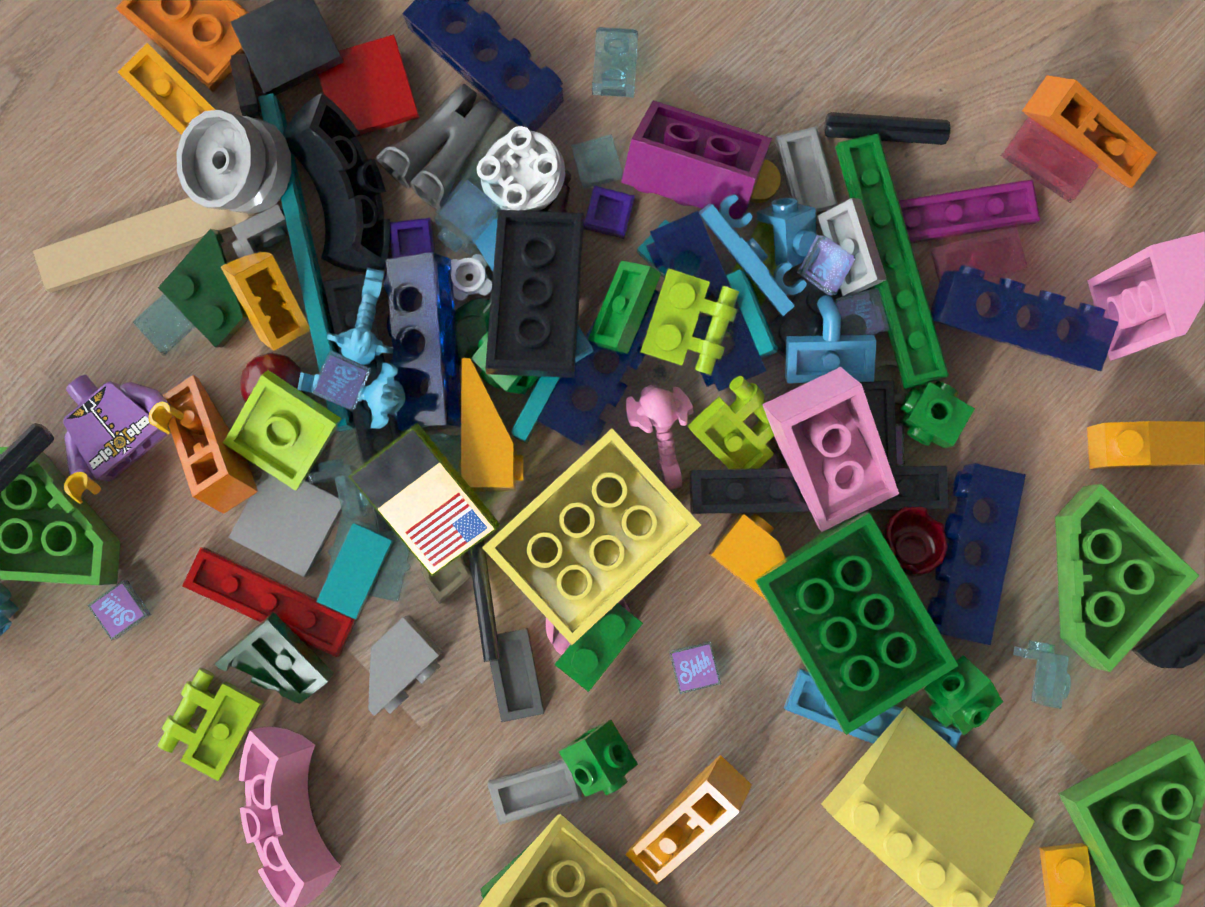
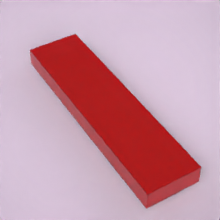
(261, 595)

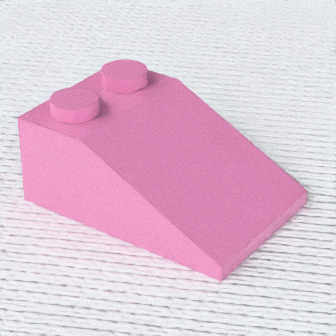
(832, 447)

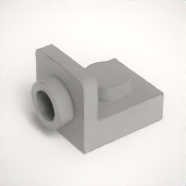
(264, 229)

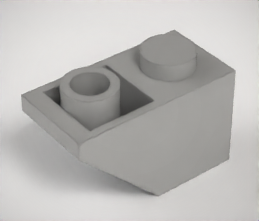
(397, 661)

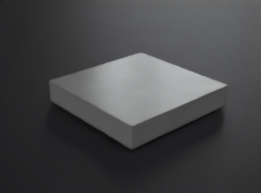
(287, 523)

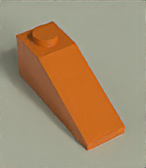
(1090, 127)
(211, 468)

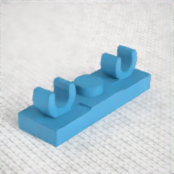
(751, 255)

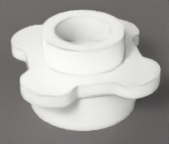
(480, 282)

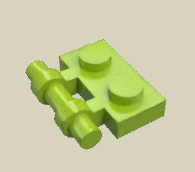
(676, 317)
(726, 433)
(221, 730)

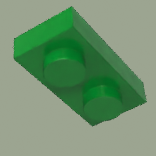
(624, 306)
(598, 647)

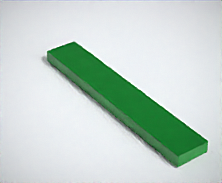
(902, 294)

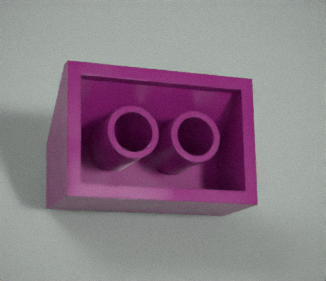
(694, 159)

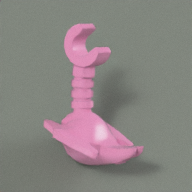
(661, 409)

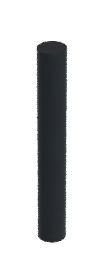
(484, 603)

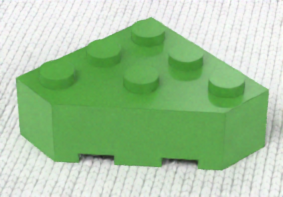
(52, 535)
(1111, 577)
(1142, 820)

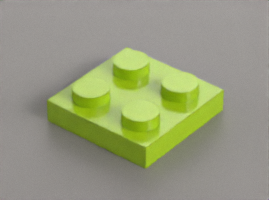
(282, 430)

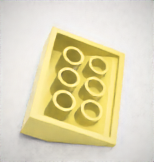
(591, 536)
(930, 815)
(567, 871)

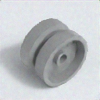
(233, 162)

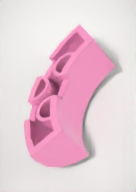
(281, 817)

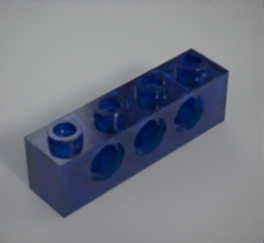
(524, 106)
(691, 237)
(435, 320)
(1088, 333)
(583, 426)
(1003, 494)

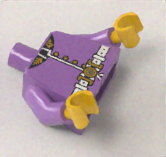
(111, 430)

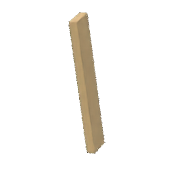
(130, 242)

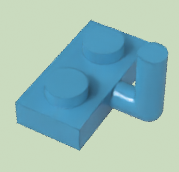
(817, 355)

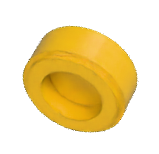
(767, 183)

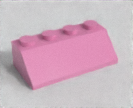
(1152, 294)

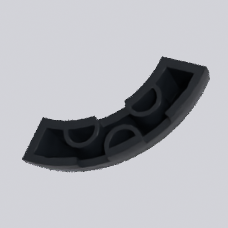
(346, 183)

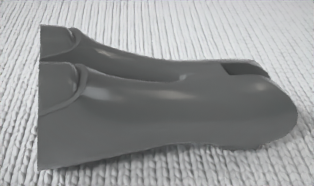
(409, 157)

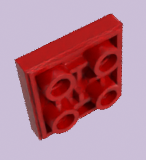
(371, 86)

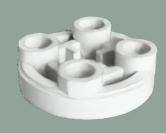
(522, 171)

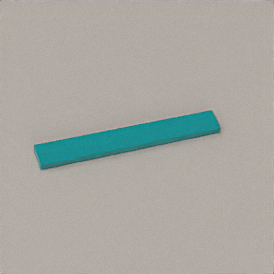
(305, 257)

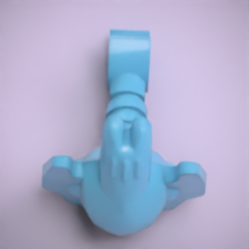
(360, 343)
(383, 395)

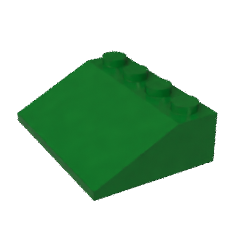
(856, 621)

